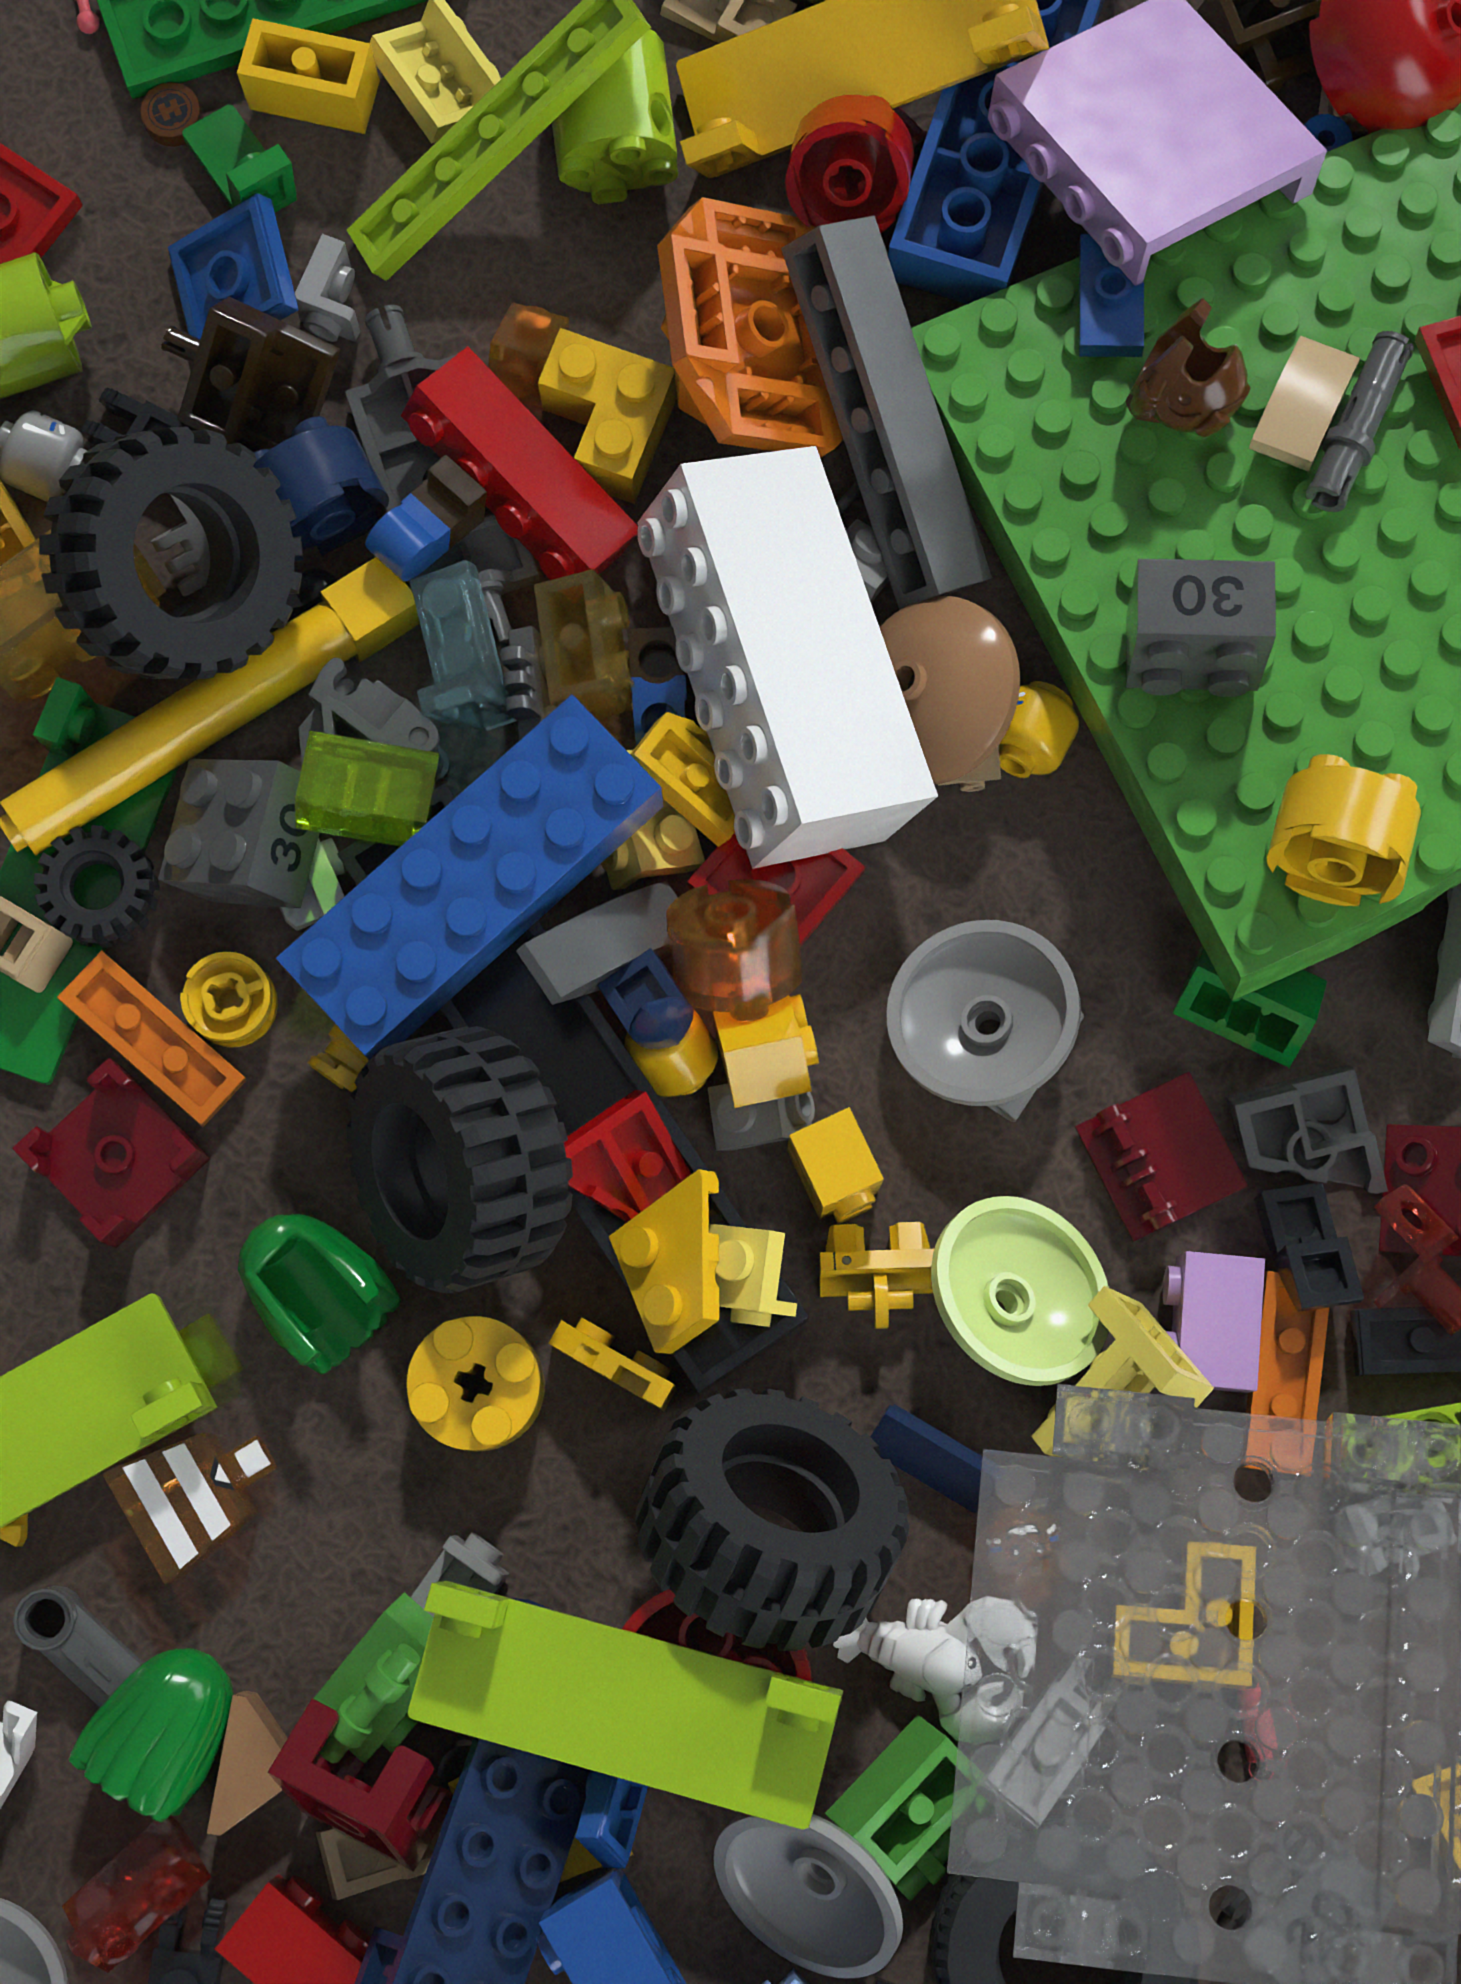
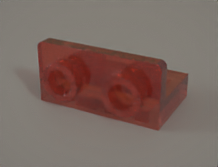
(134, 1894)

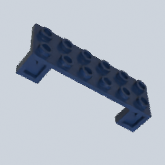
(487, 1873)

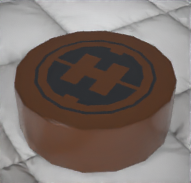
(168, 111)

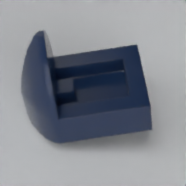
(648, 1002)

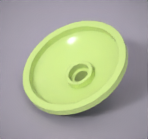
(1040, 1274)

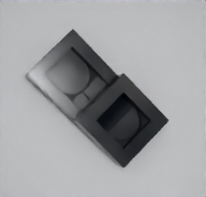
(1305, 1247)

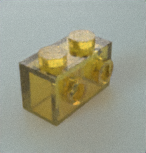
(585, 643)

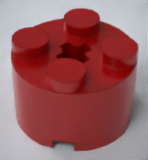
(853, 133)

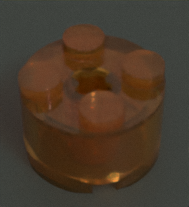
(735, 947)

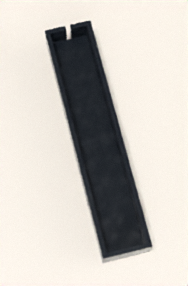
(587, 1075)

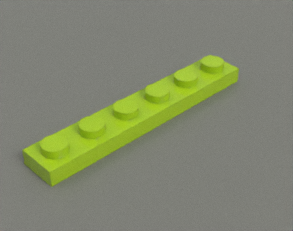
(495, 131)

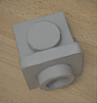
(324, 291)

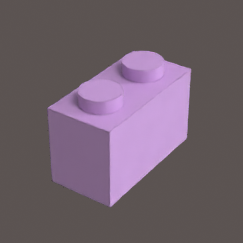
(1218, 1315)

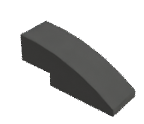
(599, 942)

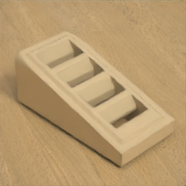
(34, 950)

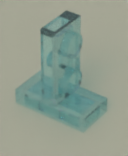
(460, 651)

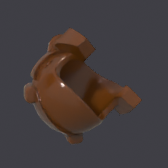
(1189, 381)

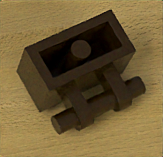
(1259, 25)

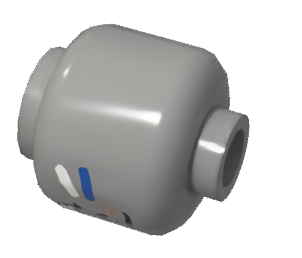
(38, 453)

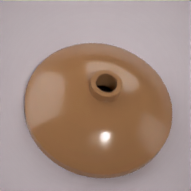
(962, 680)

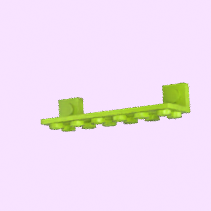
(94, 1404)
(624, 1704)

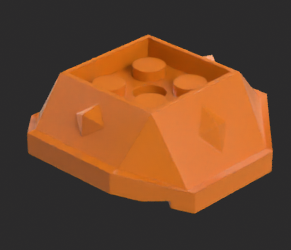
(740, 331)

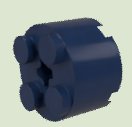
(326, 483)

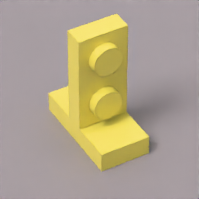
(1136, 1360)

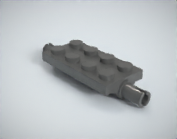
(404, 464)

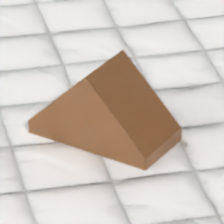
(247, 1754)

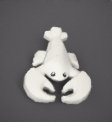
(921, 1654)

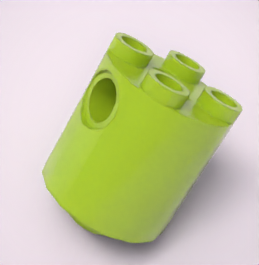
(620, 128)
(37, 326)

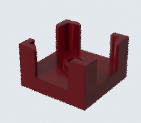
(114, 1155)
(391, 1818)

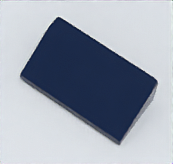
(929, 1456)

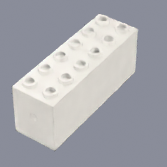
(784, 656)

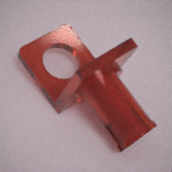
(1424, 1276)

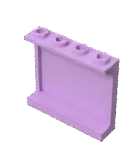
(1151, 130)

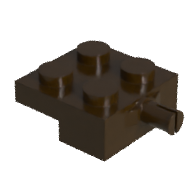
(251, 375)

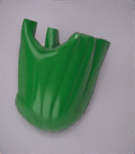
(314, 1289)
(158, 1732)

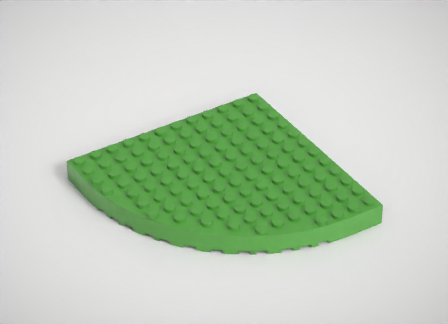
(1361, 593)

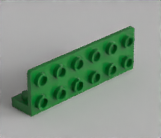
(36, 1024)

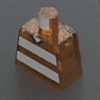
(189, 1498)

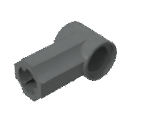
(82, 1649)

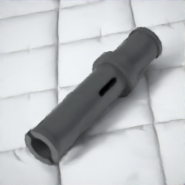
(1351, 441)

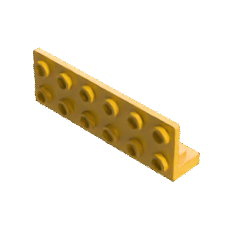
(761, 84)

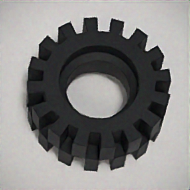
(70, 860)

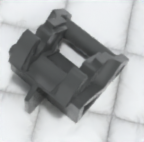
(368, 714)

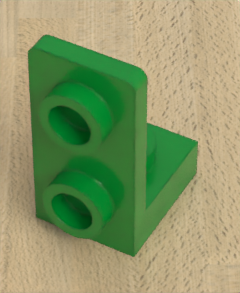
(239, 161)

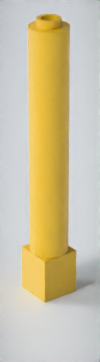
(352, 620)

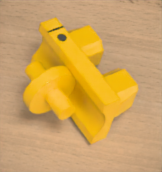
(876, 1277)

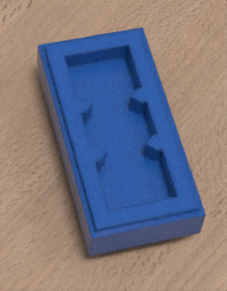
(1108, 306)
(610, 1818)

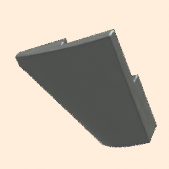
(1282, 1131)

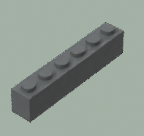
(886, 410)

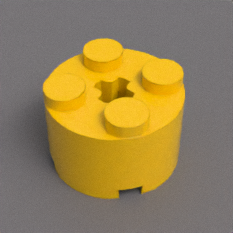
(1345, 832)
(460, 1349)

